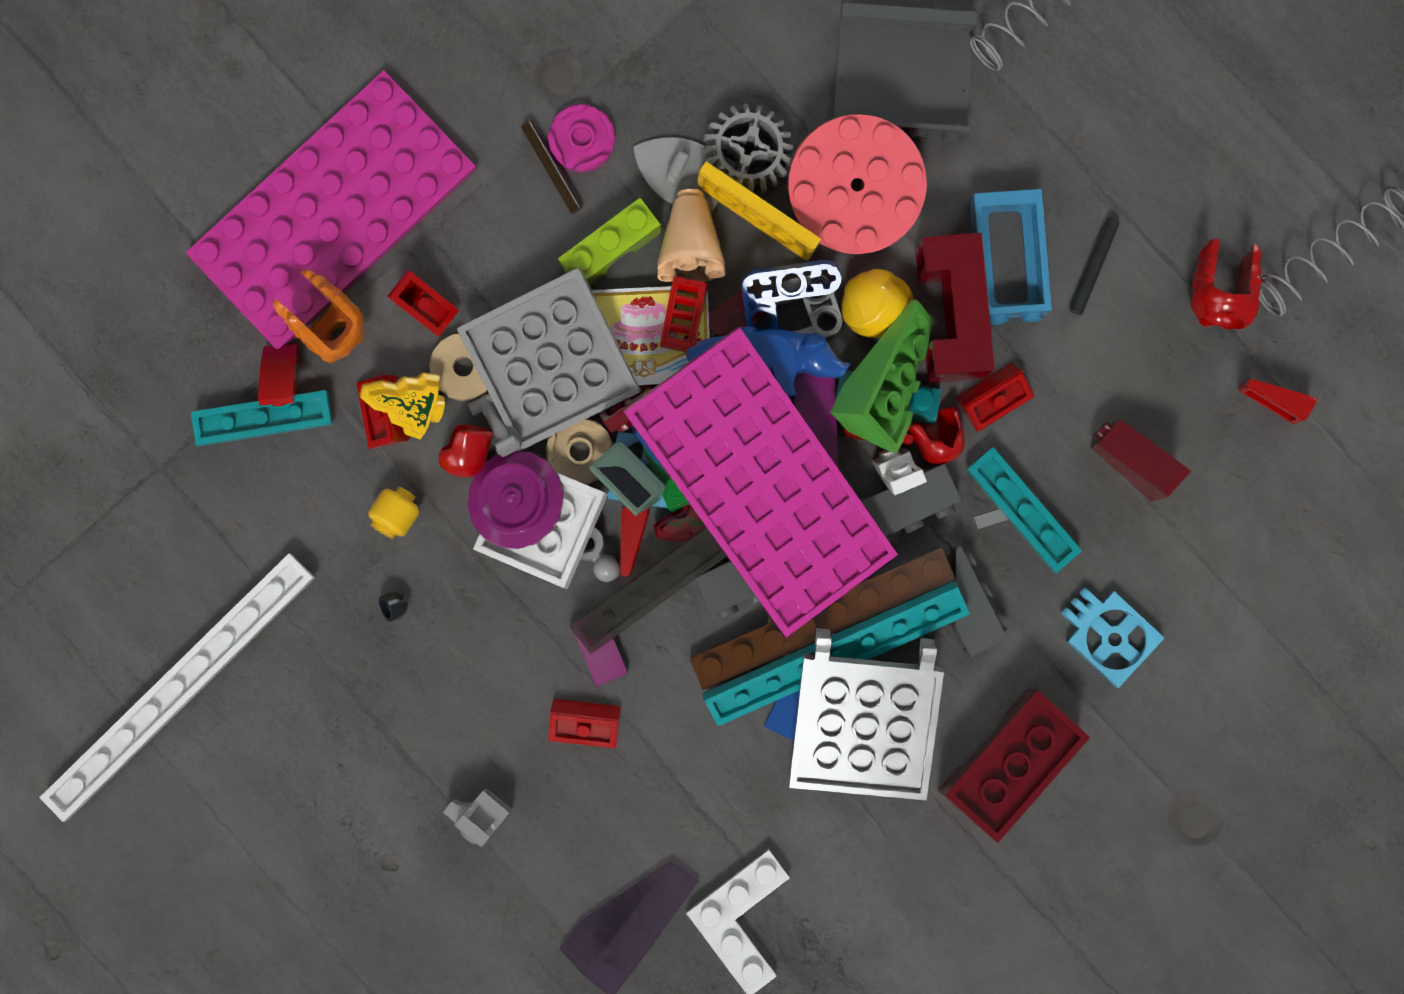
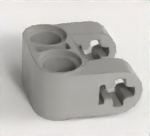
(815, 307)

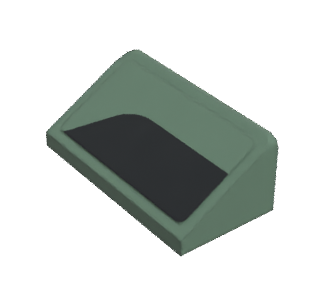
(628, 478)

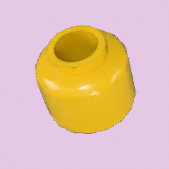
(393, 512)

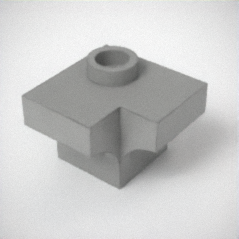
(478, 818)

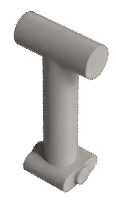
(506, 443)

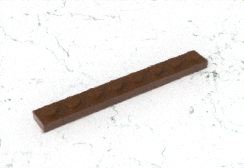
(854, 606)

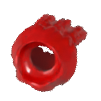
(1222, 308)

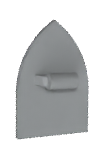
(673, 166)

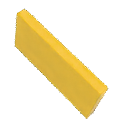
(757, 211)

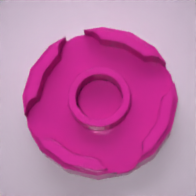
(581, 138)

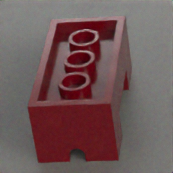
(960, 268)
(1014, 764)

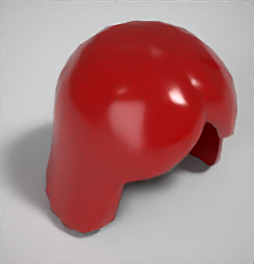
(941, 441)
(466, 451)

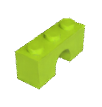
(618, 236)

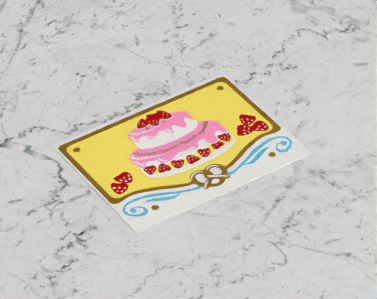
(637, 324)

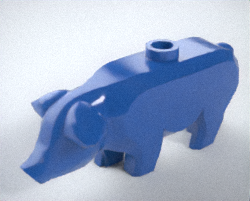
(787, 355)

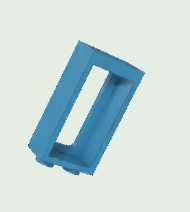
(1030, 207)

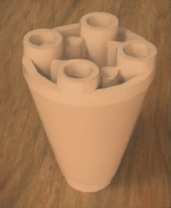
(690, 241)

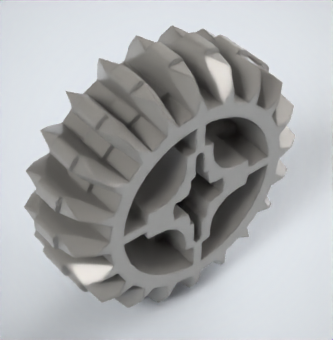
(759, 152)

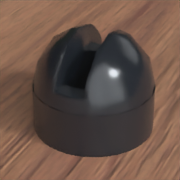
(391, 606)

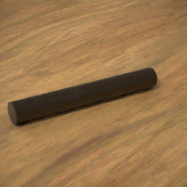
(551, 167)

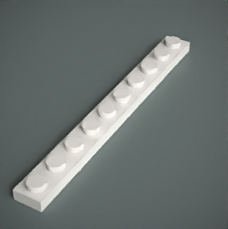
(177, 688)

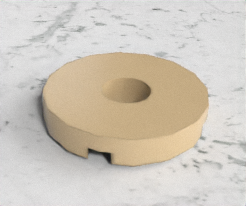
(443, 363)
(560, 445)

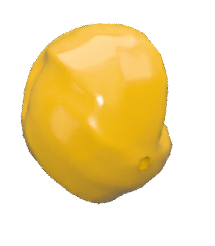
(874, 302)

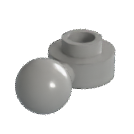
(605, 566)

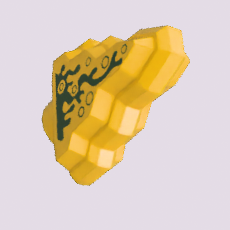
(408, 402)

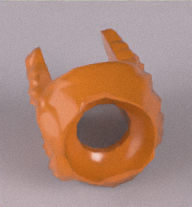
(339, 314)

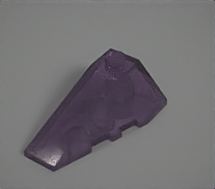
(619, 934)

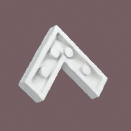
(717, 916)

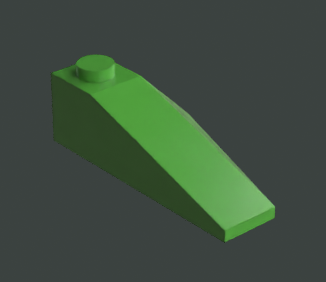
(880, 389)

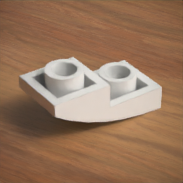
(898, 470)

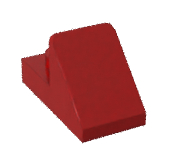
(422, 303)

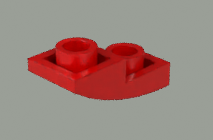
(278, 375)

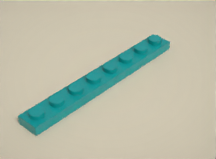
(857, 642)

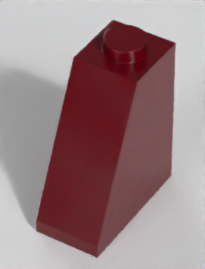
(1139, 460)

